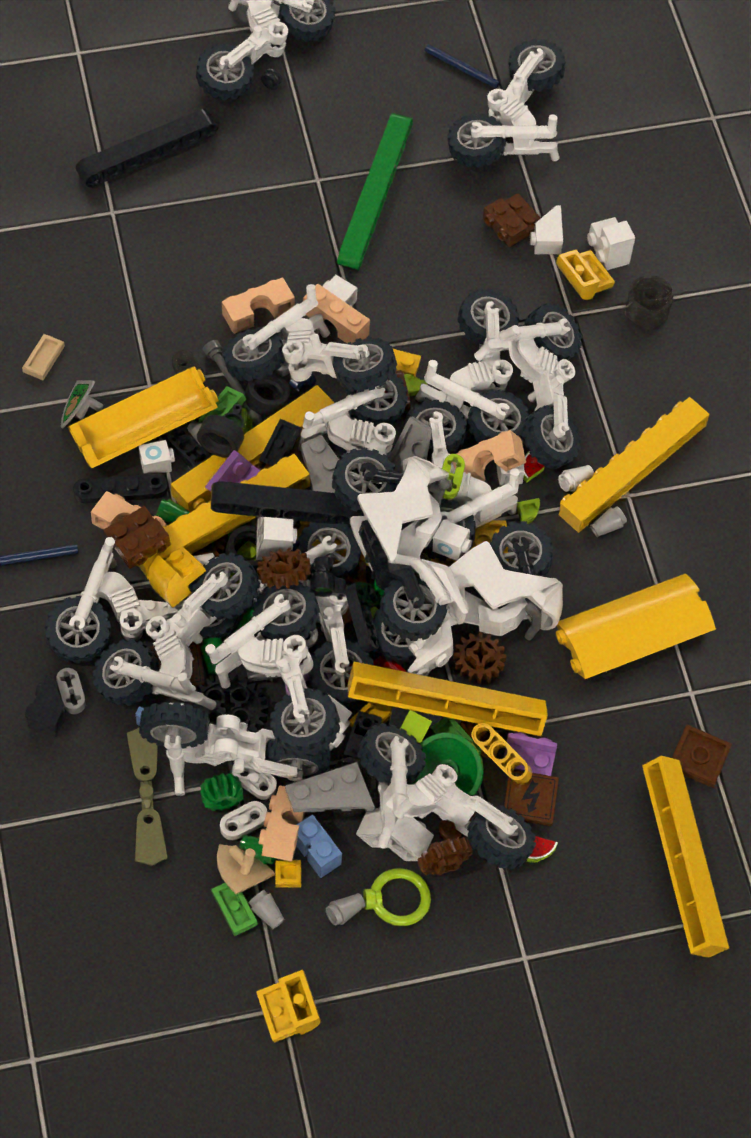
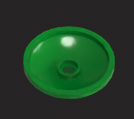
(456, 752)

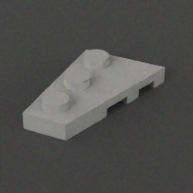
(412, 442)
(320, 464)
(334, 789)

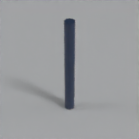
(462, 66)
(38, 554)

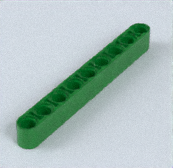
(375, 191)

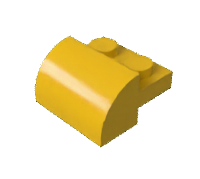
(584, 273)
(174, 574)
(289, 1007)

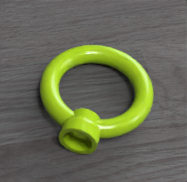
(373, 897)

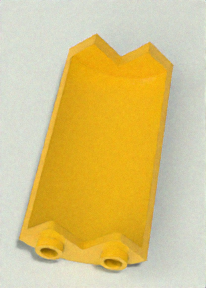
(143, 416)
(635, 626)

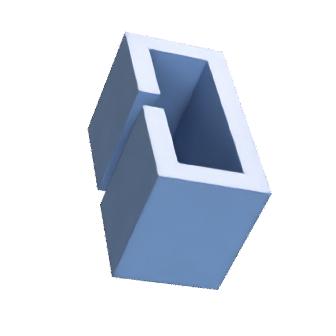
(323, 854)

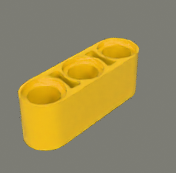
(495, 743)

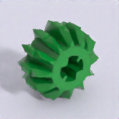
(221, 792)

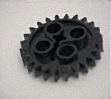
(251, 710)

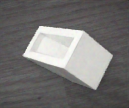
(548, 233)

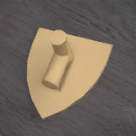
(240, 868)

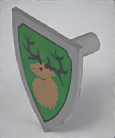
(79, 402)

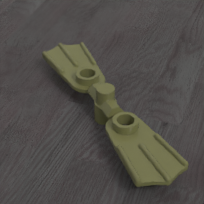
(149, 837)

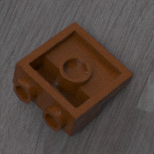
(511, 219)
(138, 537)

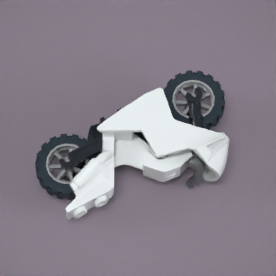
(394, 533)
(496, 596)

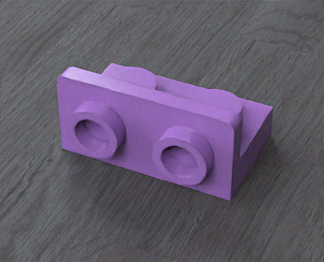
(234, 469)
(536, 752)

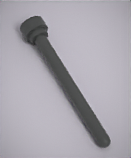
(213, 351)

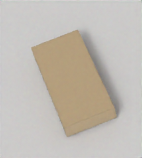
(43, 357)

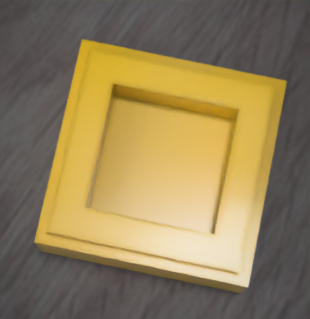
(287, 873)

